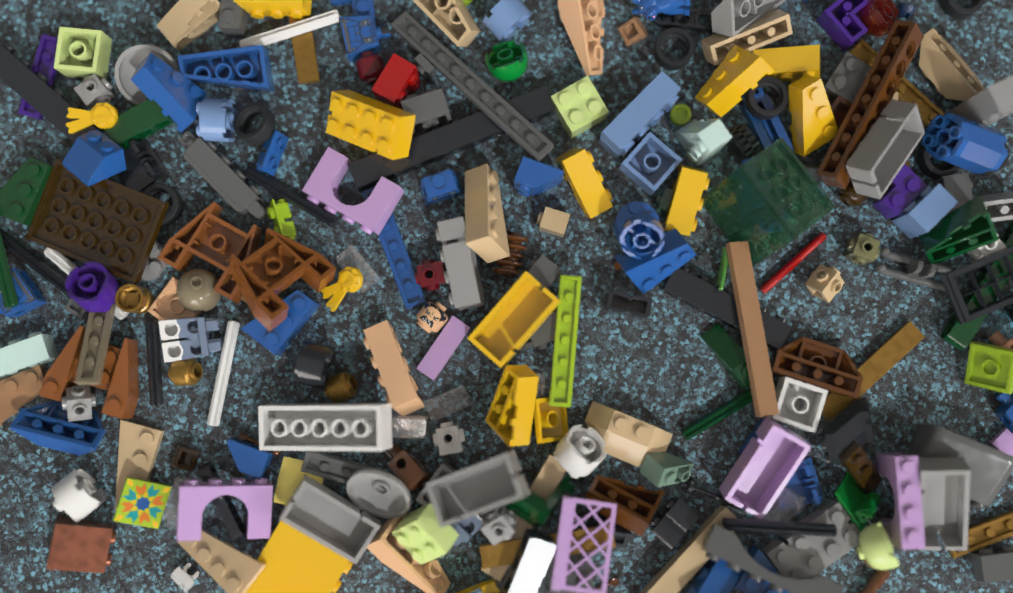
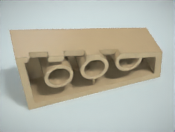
(452, 19)
(484, 214)

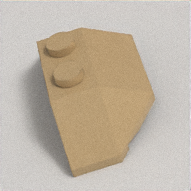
(947, 69)
(625, 435)

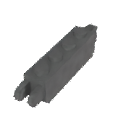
(222, 177)

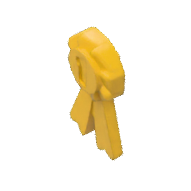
(101, 115)
(349, 280)

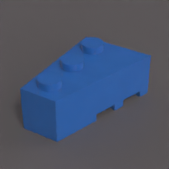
(169, 89)
(650, 271)
(277, 340)
(714, 578)
(749, 585)

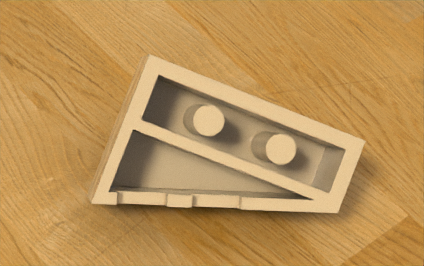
(188, 21)

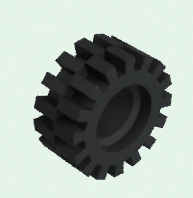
(743, 143)

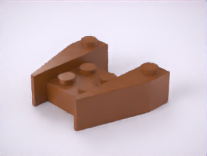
(213, 242)
(273, 270)
(118, 378)

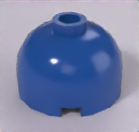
(642, 236)

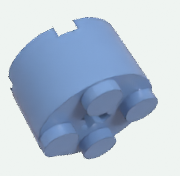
(506, 18)
(216, 119)

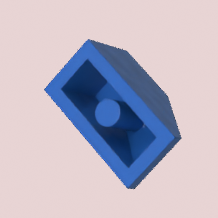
(249, 458)

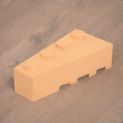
(392, 368)

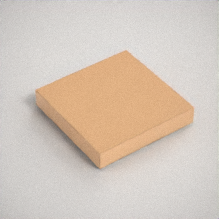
(168, 305)

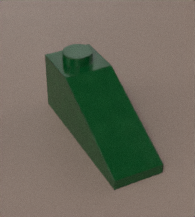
(728, 354)

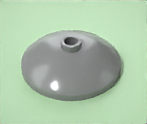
(127, 65)
(379, 493)

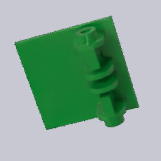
(858, 505)

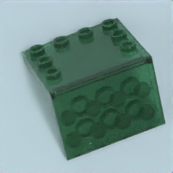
(767, 201)

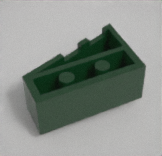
(23, 191)
(960, 232)

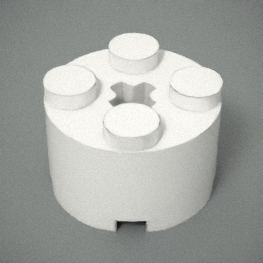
(580, 451)
(77, 494)

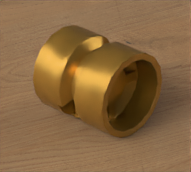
(134, 299)

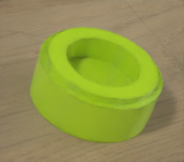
(680, 114)

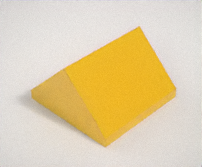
(549, 421)

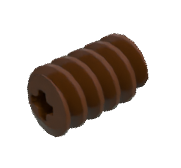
(508, 264)

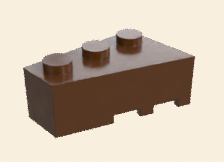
(634, 503)

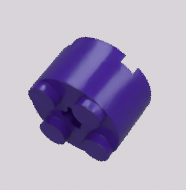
(92, 287)

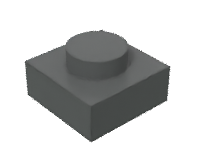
(424, 67)

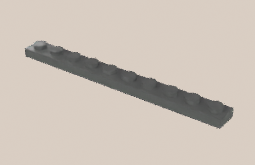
(472, 87)

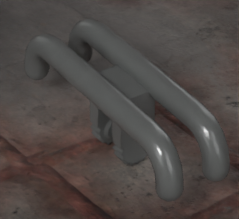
(917, 271)

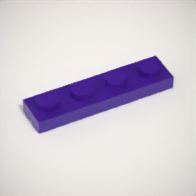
(44, 63)

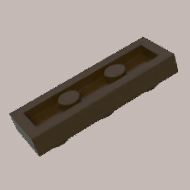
(860, 467)

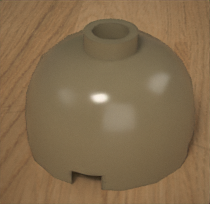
(196, 290)

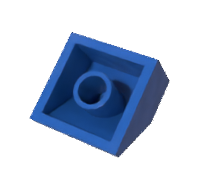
(94, 158)
(536, 177)

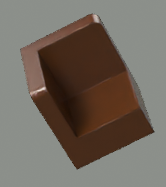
(840, 109)

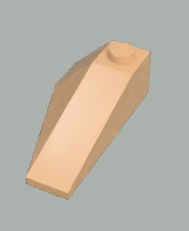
(584, 29)
(427, 577)

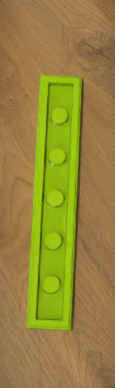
(565, 341)

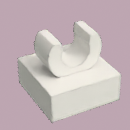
(182, 579)

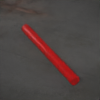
(792, 263)

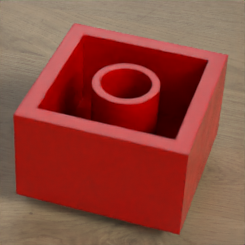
(396, 81)

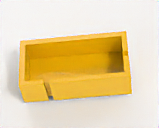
(370, 124)
(514, 320)

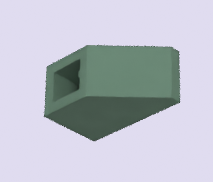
(666, 469)

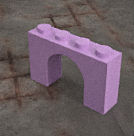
(371, 213)
(196, 495)
(906, 527)

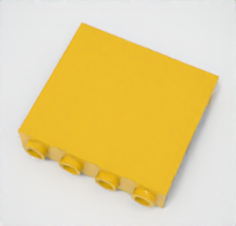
(298, 565)

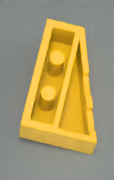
(276, 8)
(792, 62)
(732, 79)
(811, 115)
(585, 181)
(686, 199)
(514, 405)

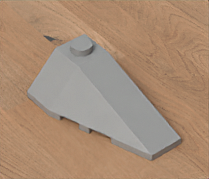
(736, 15)

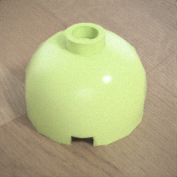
(876, 547)

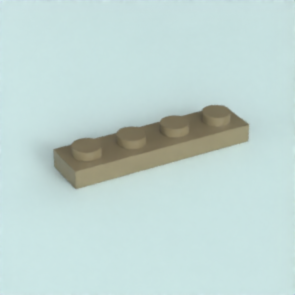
(95, 347)

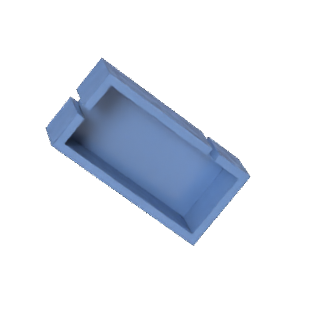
(639, 115)

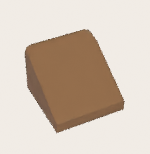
(633, 31)

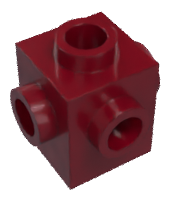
(438, 274)

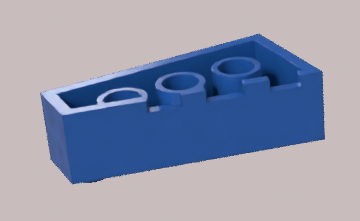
(234, 67)

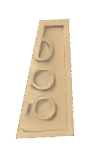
(136, 452)
(225, 564)

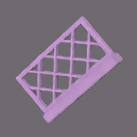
(564, 541)

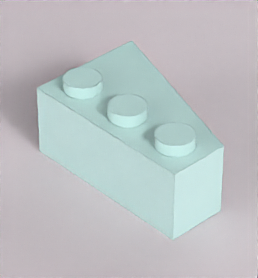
(702, 139)

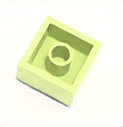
(82, 52)
(579, 107)
(423, 536)

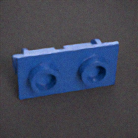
(275, 146)

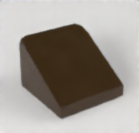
(184, 457)

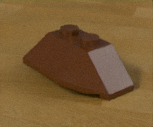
(819, 366)

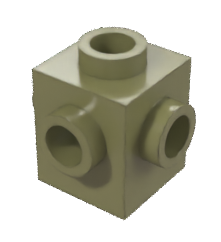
(857, 252)

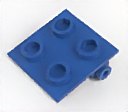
(805, 482)

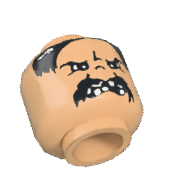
(432, 317)

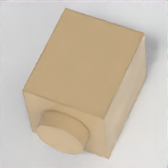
(553, 221)

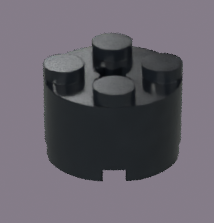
(312, 364)

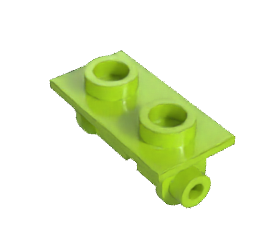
(278, 213)

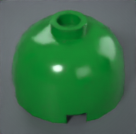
(507, 61)

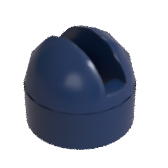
(906, 10)

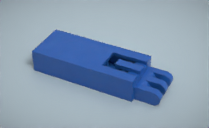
(765, 130)

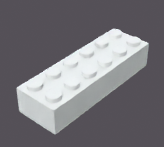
(325, 427)

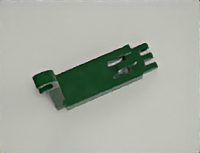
(536, 509)

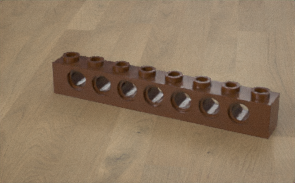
(871, 100)

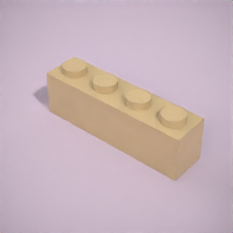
(762, 32)

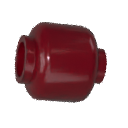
(369, 67)

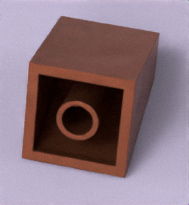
(80, 545)

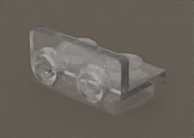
(409, 427)
(785, 506)
(171, 509)

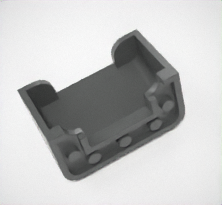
(987, 465)

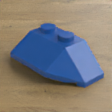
(49, 427)

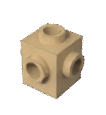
(825, 282)

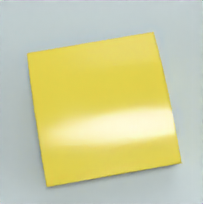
(289, 478)

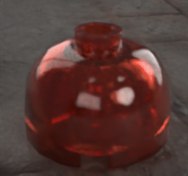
(879, 17)

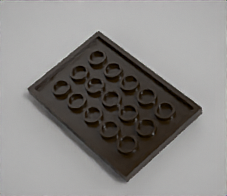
(98, 222)

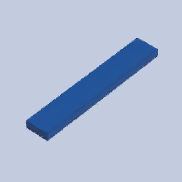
(399, 261)

